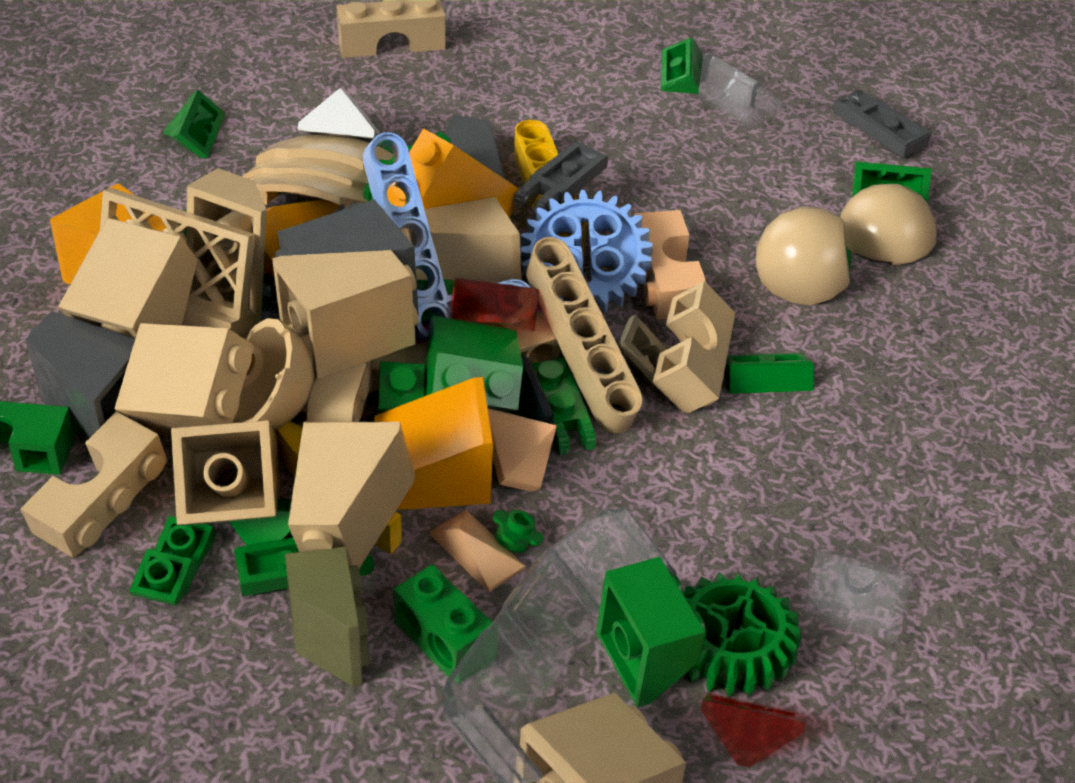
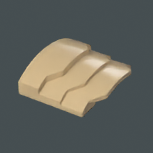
(314, 167)

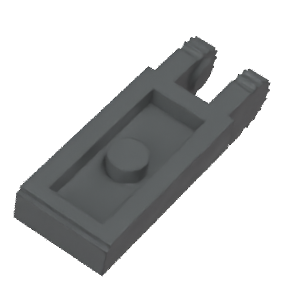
(882, 123)
(562, 174)

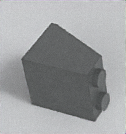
(350, 230)
(79, 369)

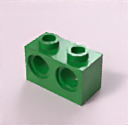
(438, 617)

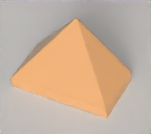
(520, 449)
(477, 550)

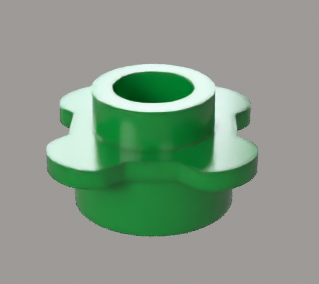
(516, 530)

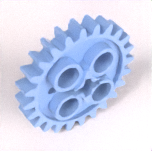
(624, 249)

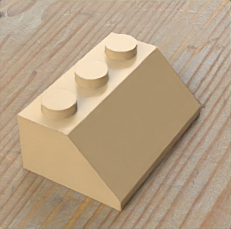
(236, 203)

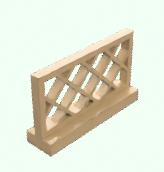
(201, 309)

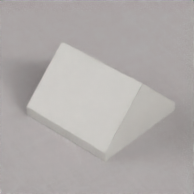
(339, 117)

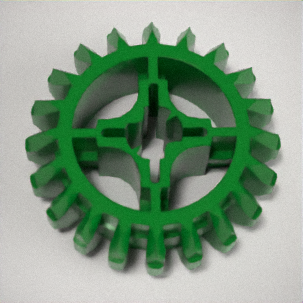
(755, 653)

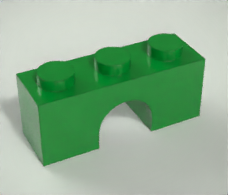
(36, 436)

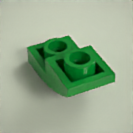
(173, 563)

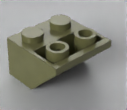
(325, 615)

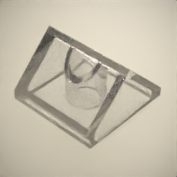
(736, 93)
(856, 593)

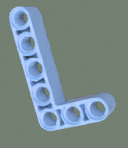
(411, 216)

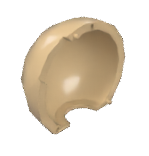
(889, 224)
(804, 256)
(279, 375)

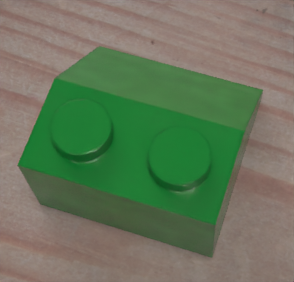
(471, 350)
(648, 628)

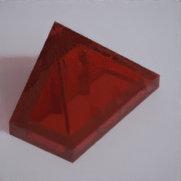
(494, 304)
(749, 728)

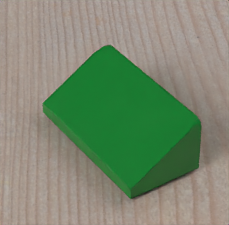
(681, 67)
(769, 373)

